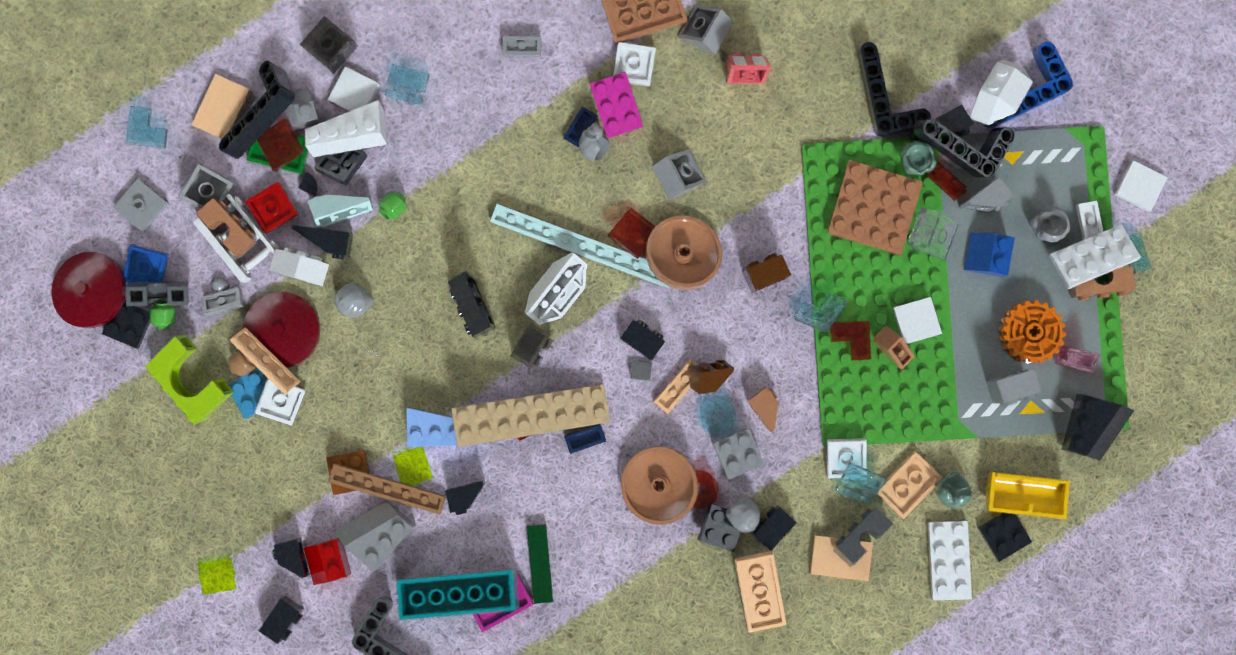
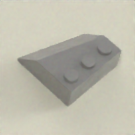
(375, 534)

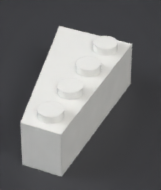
(348, 132)

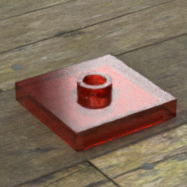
(280, 145)
(632, 233)

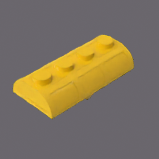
(1027, 495)

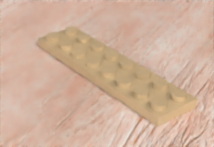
(530, 415)

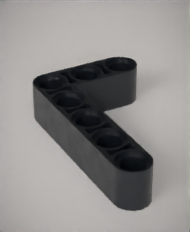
(881, 98)
(262, 114)
(978, 159)

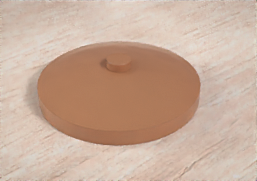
(683, 252)
(659, 485)

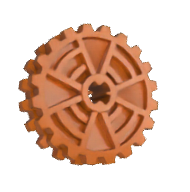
(1046, 327)

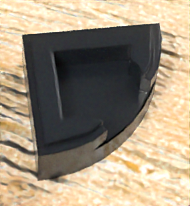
(309, 185)

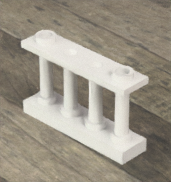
(240, 271)

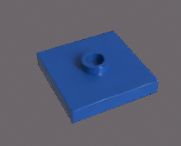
(145, 264)

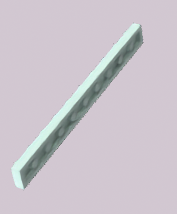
(573, 243)

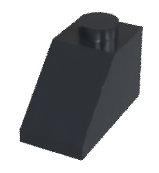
(463, 497)
(292, 557)

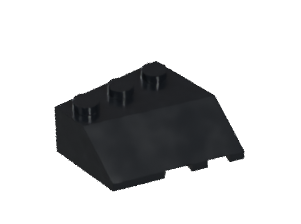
(470, 304)
(1094, 426)

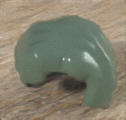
(918, 158)
(954, 490)

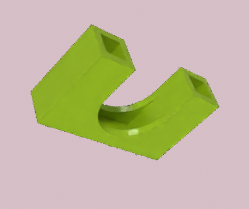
(166, 370)

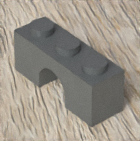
(148, 292)
(849, 547)

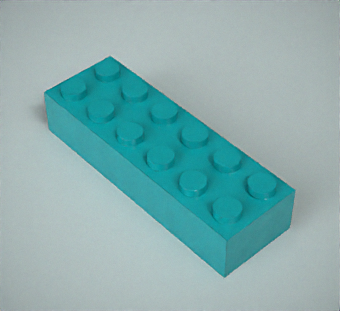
(457, 594)

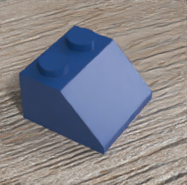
(989, 254)

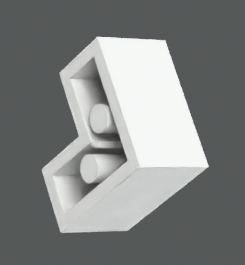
(299, 266)

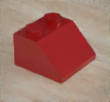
(327, 561)

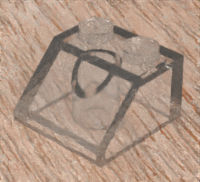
(932, 233)

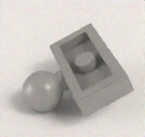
(223, 300)

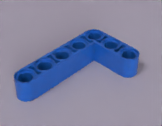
(1050, 87)

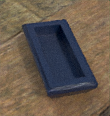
(582, 121)
(585, 438)

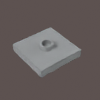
(140, 205)

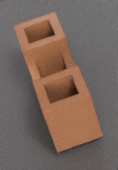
(239, 239)
(1118, 281)

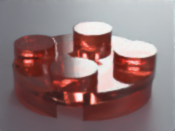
(711, 490)

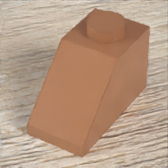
(894, 347)
(765, 406)

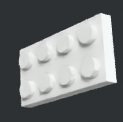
(1094, 256)
(949, 560)

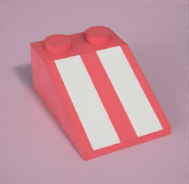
(747, 69)

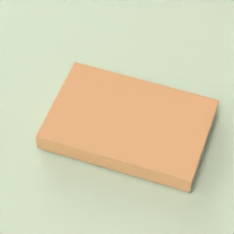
(221, 106)
(909, 484)
(828, 563)

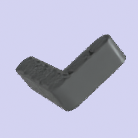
(370, 633)

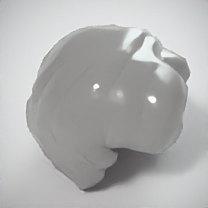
(593, 143)
(1050, 225)
(353, 300)
(744, 514)

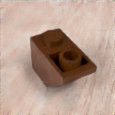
(709, 376)

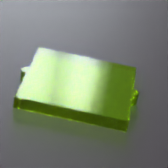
(413, 466)
(217, 576)

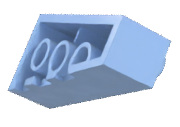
(429, 429)

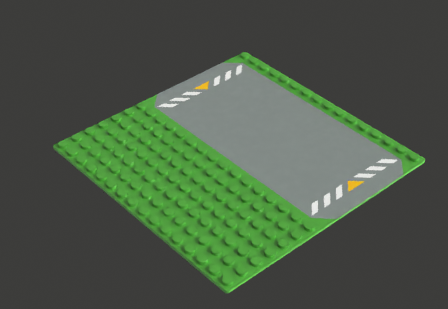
(945, 385)

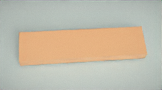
(265, 360)

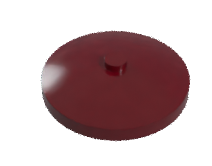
(88, 290)
(285, 326)

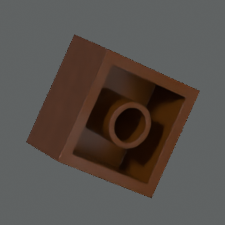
(766, 273)

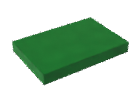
(297, 166)

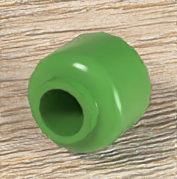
(392, 205)
(162, 315)

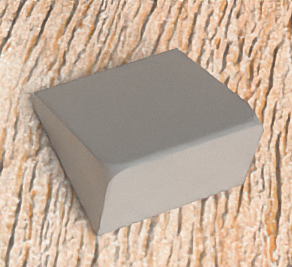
(641, 370)

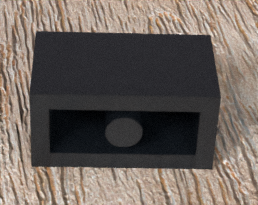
(642, 339)
(774, 527)
(281, 619)

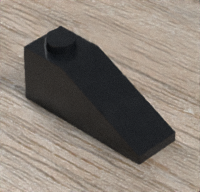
(955, 120)
(332, 242)

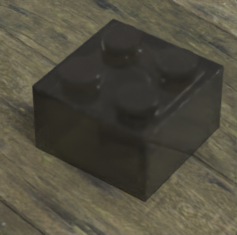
(328, 45)
(532, 346)

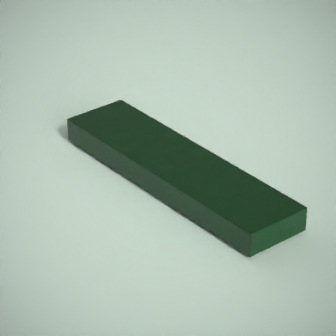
(540, 563)

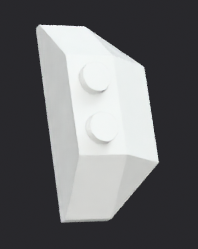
(1001, 92)
(557, 289)

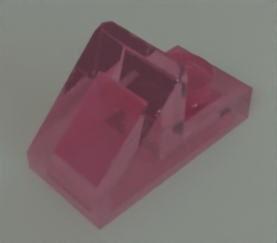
(1077, 359)

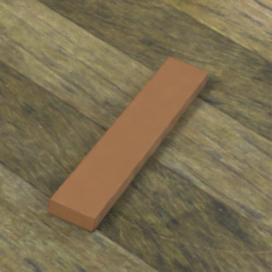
(386, 488)

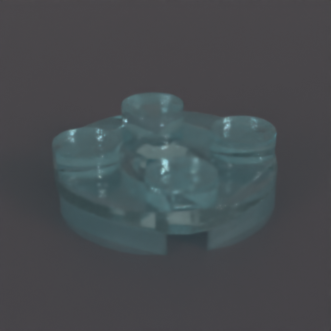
(708, 409)

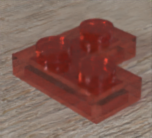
(857, 333)

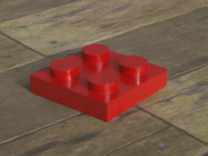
(272, 207)

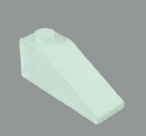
(336, 208)

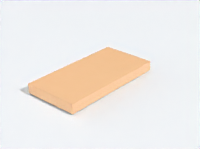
(760, 591)

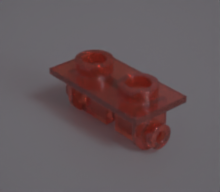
(947, 181)

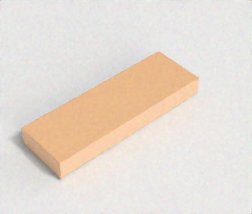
(675, 389)

